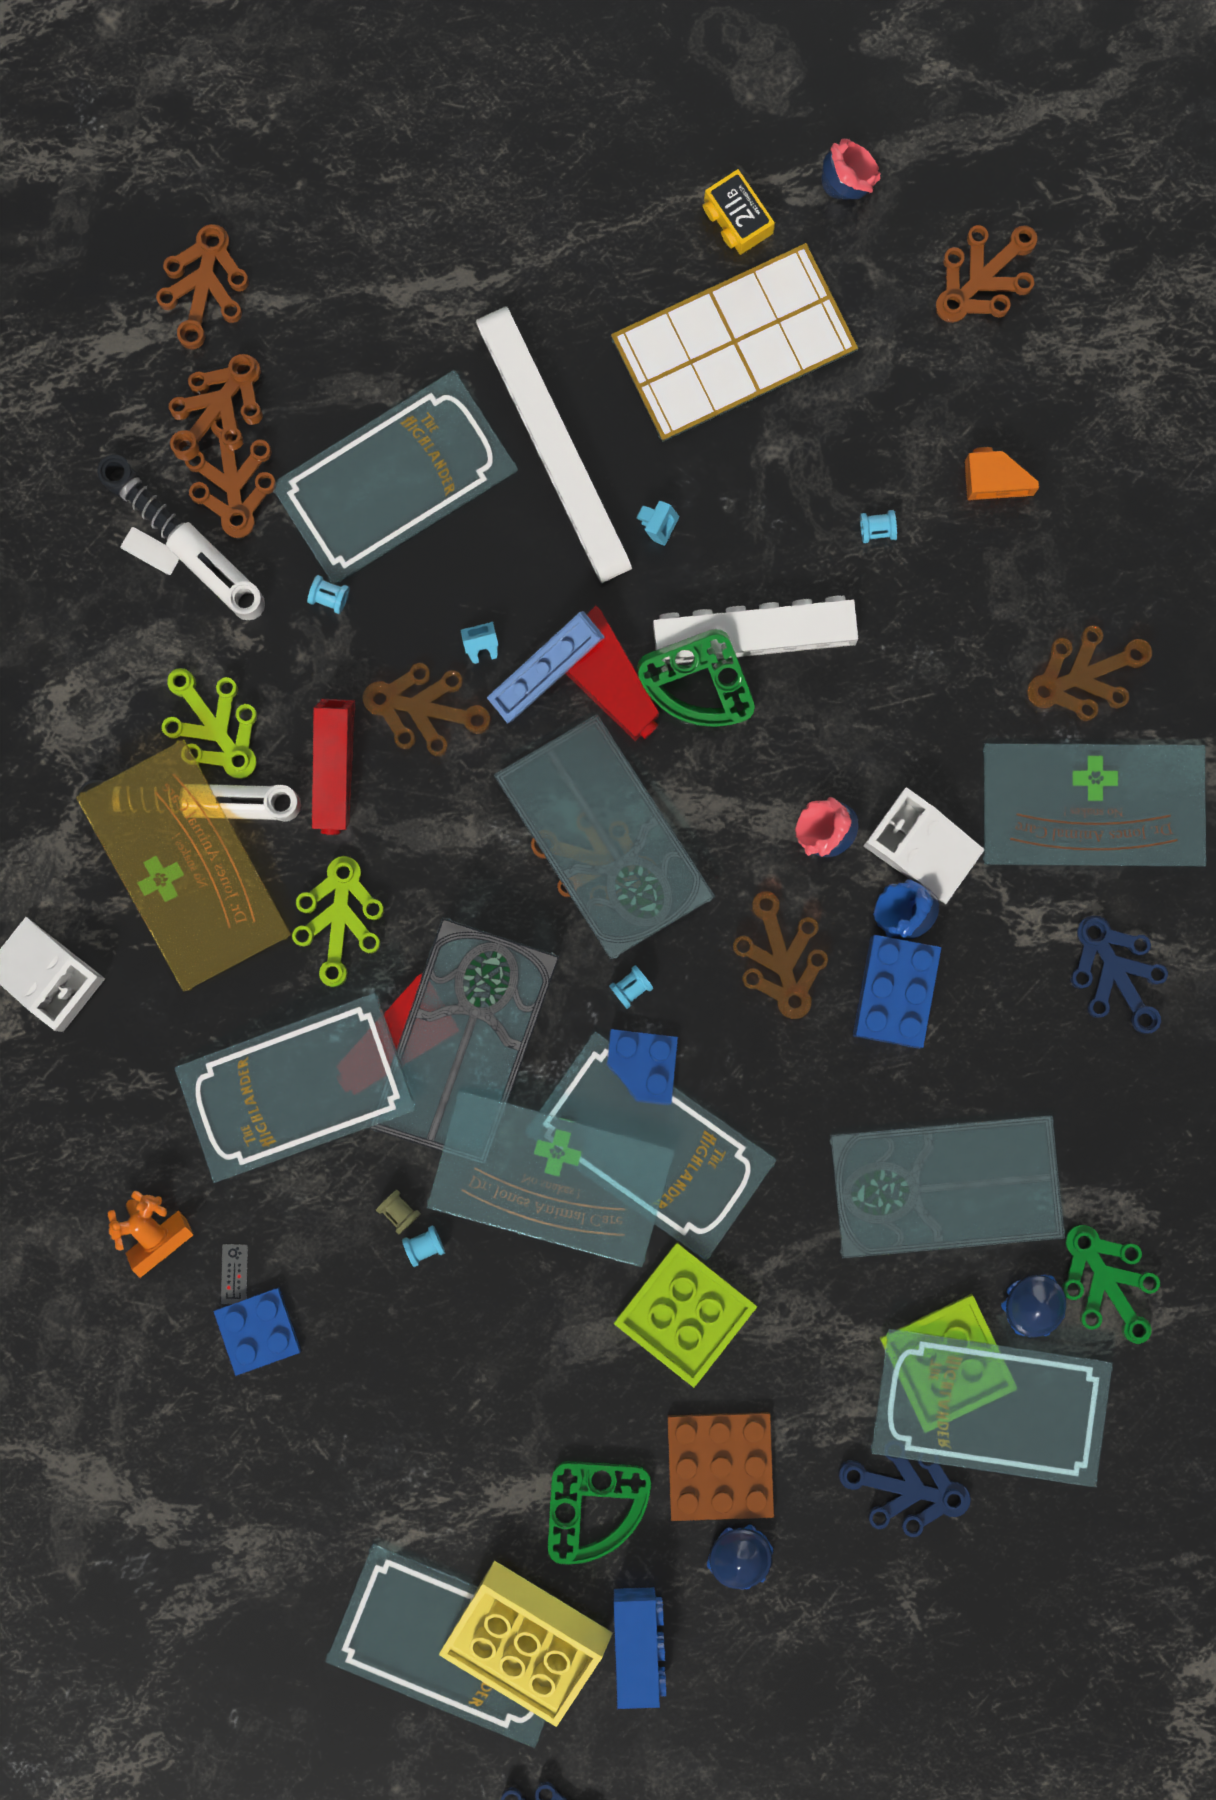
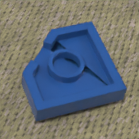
(643, 1064)

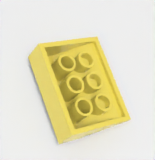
(526, 1644)

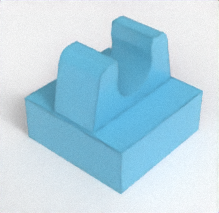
(659, 521)
(480, 638)

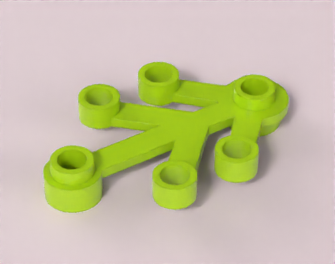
(214, 728)
(338, 915)

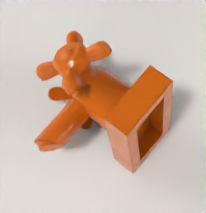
(154, 1240)

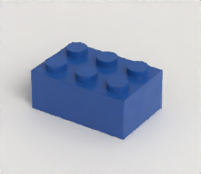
(897, 991)
(639, 1648)

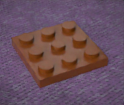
(720, 1466)

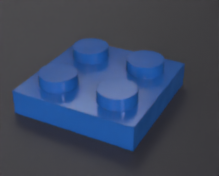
(257, 1331)

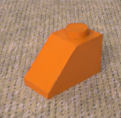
(996, 475)

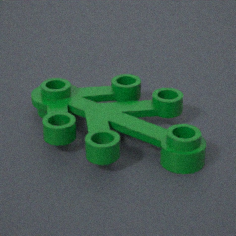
(1105, 1279)

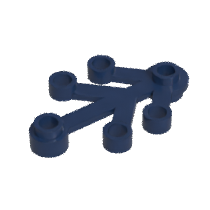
(1115, 970)
(911, 1491)

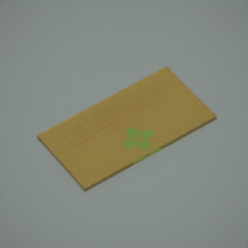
(183, 865)

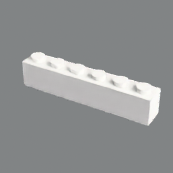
(765, 629)

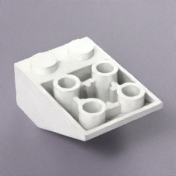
(924, 845)
(46, 975)

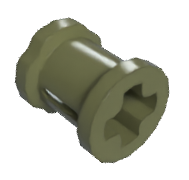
(398, 1212)

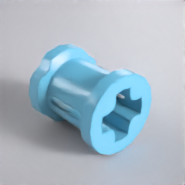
(878, 526)
(328, 594)
(631, 986)
(423, 1246)

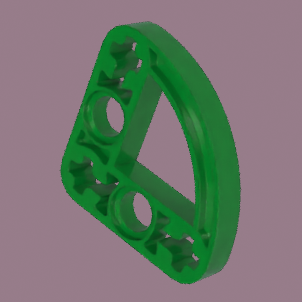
(702, 659)
(584, 1487)

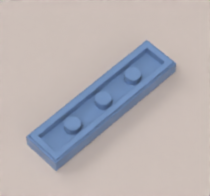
(545, 667)

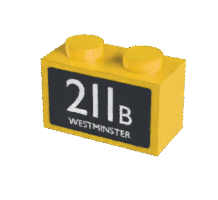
(738, 212)

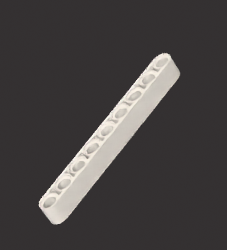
(553, 444)

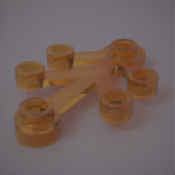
(1083, 676)
(420, 707)
(782, 960)

